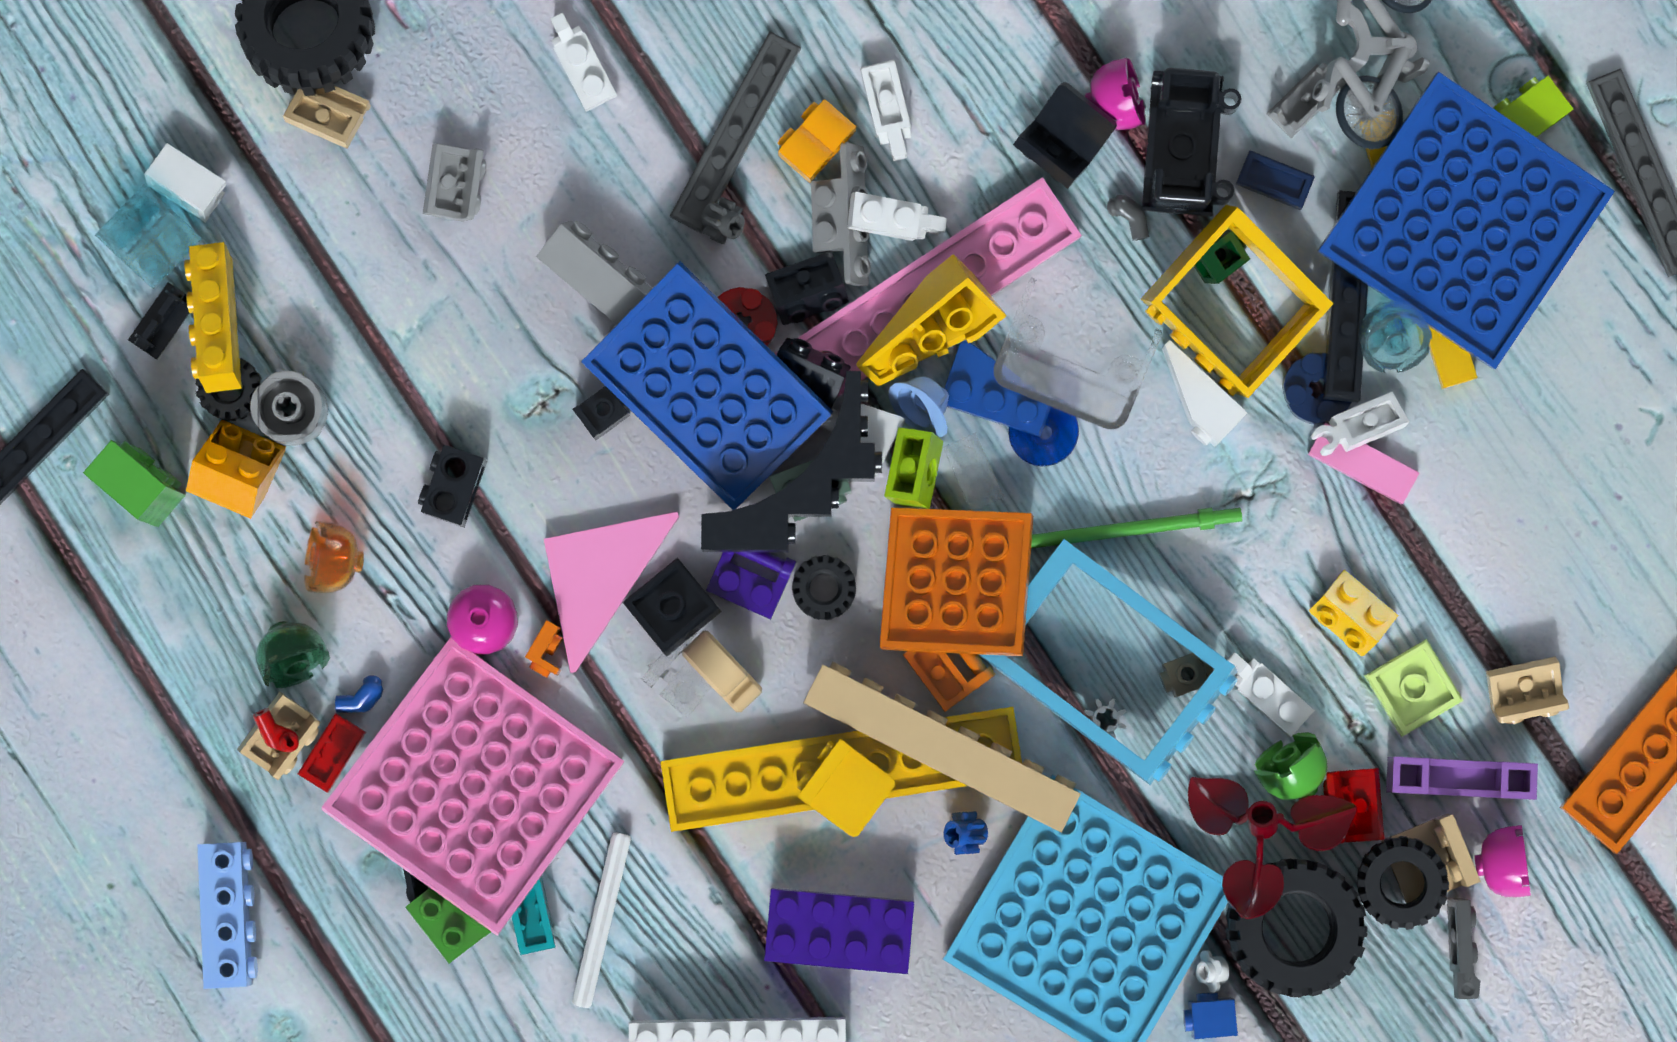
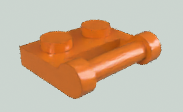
(944, 678)

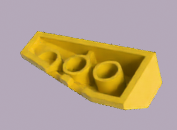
(939, 314)

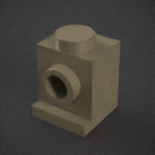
(1172, 679)

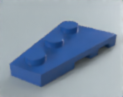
(977, 393)

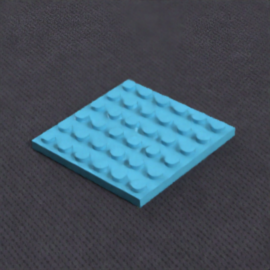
(1090, 924)

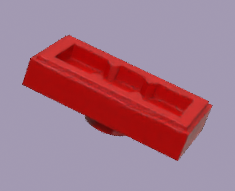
(332, 753)

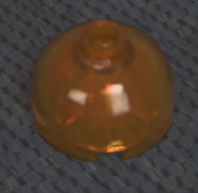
(331, 558)

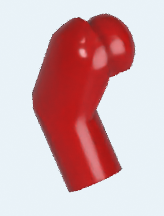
(274, 734)

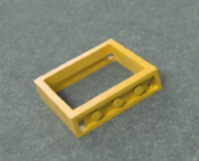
(1314, 301)

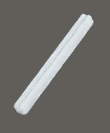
(601, 920)

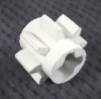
(1113, 715)

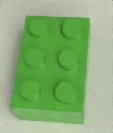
(135, 482)

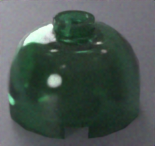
(290, 653)

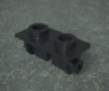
(161, 321)

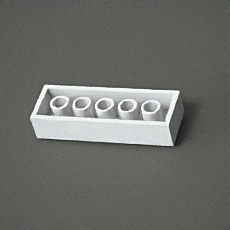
(740, 1030)

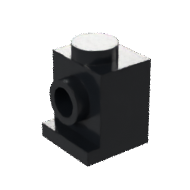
(595, 423)

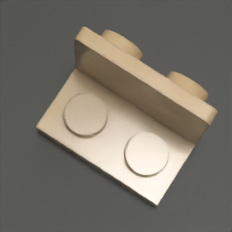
(1449, 844)

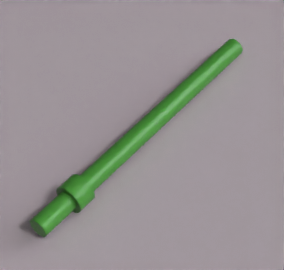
(1204, 519)

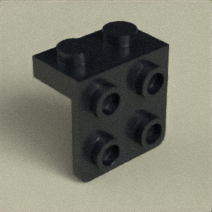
(1066, 134)

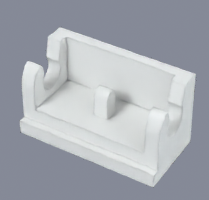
(185, 182)

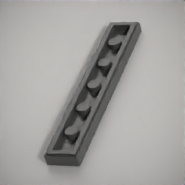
(736, 130)
(1638, 163)

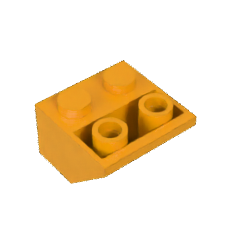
(235, 468)

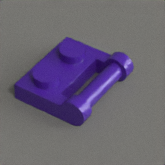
(748, 588)

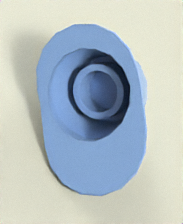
(921, 404)

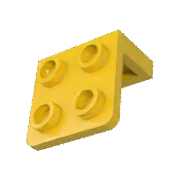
(845, 787)

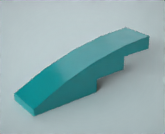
(533, 922)

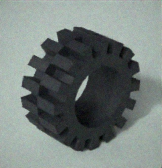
(234, 409)
(824, 565)

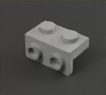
(454, 182)

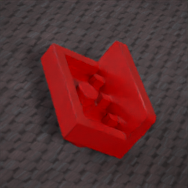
(1364, 791)

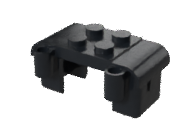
(1185, 142)

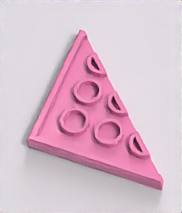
(595, 574)

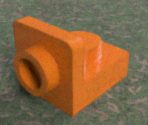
(545, 642)

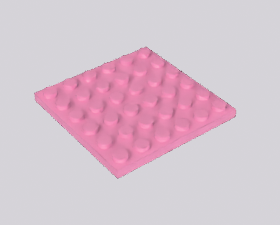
(473, 786)

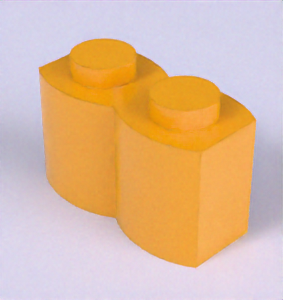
(815, 140)

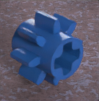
(965, 833)

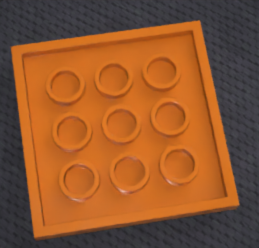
(956, 581)

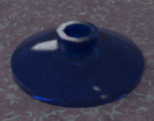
(1051, 450)

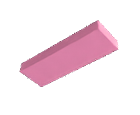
(1369, 468)

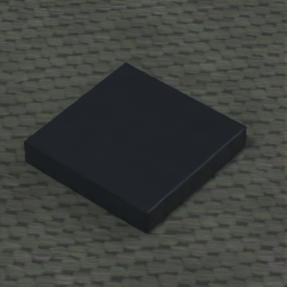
(672, 607)

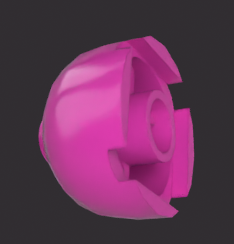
(1117, 93)
(482, 619)
(1504, 862)

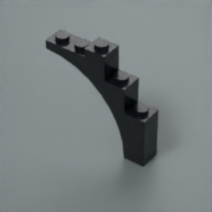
(842, 459)

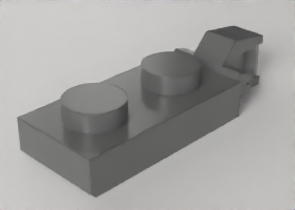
(1462, 950)

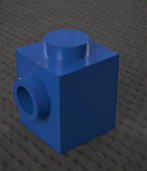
(1210, 1016)

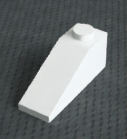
(1204, 401)

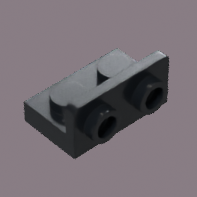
(807, 288)
(819, 371)

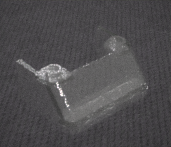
(1064, 384)

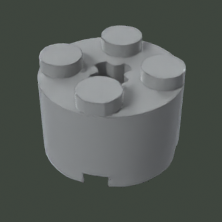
(275, 393)

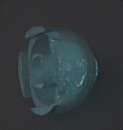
(1394, 337)

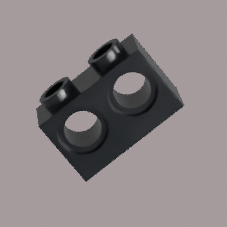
(462, 488)

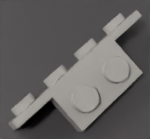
(831, 213)

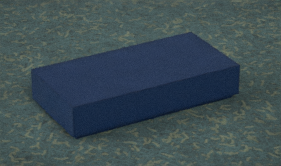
(1275, 180)

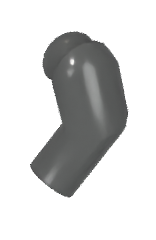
(1131, 211)

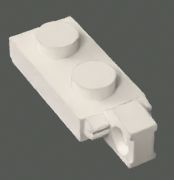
(581, 64)
(887, 106)
(892, 217)
(1270, 695)

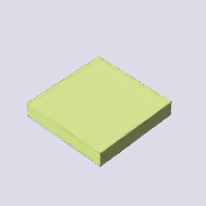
(1413, 688)

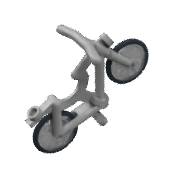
(1366, 104)

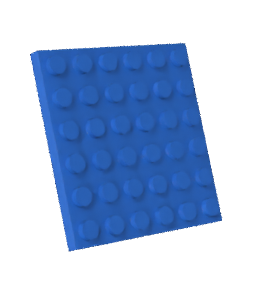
(1466, 220)

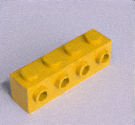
(214, 317)

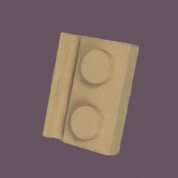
(328, 115)

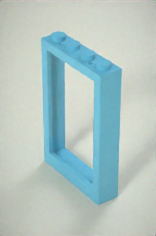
(1197, 710)

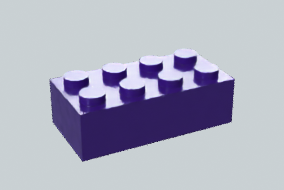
(839, 931)

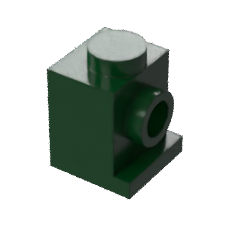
(1232, 258)

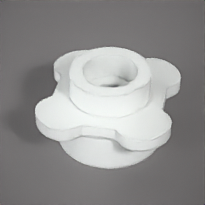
(1212, 971)

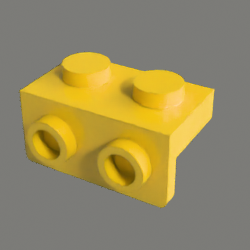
(1353, 613)

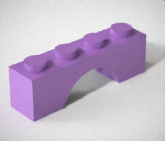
(1462, 778)

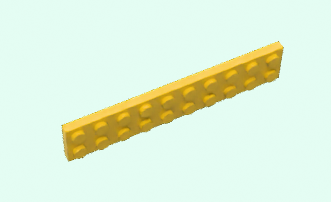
(765, 777)

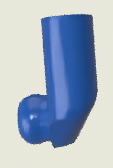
(364, 698)

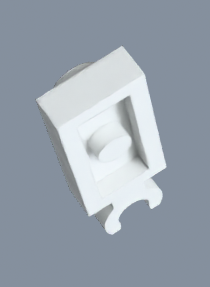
(1362, 424)

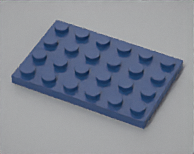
(707, 386)

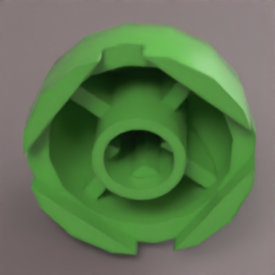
(1292, 769)

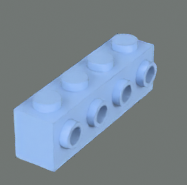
(225, 915)

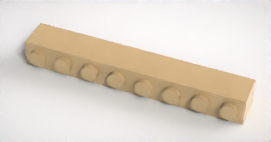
(941, 747)

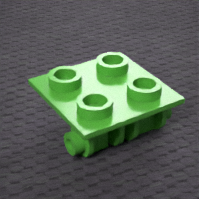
(446, 924)

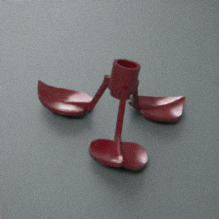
(1252, 886)

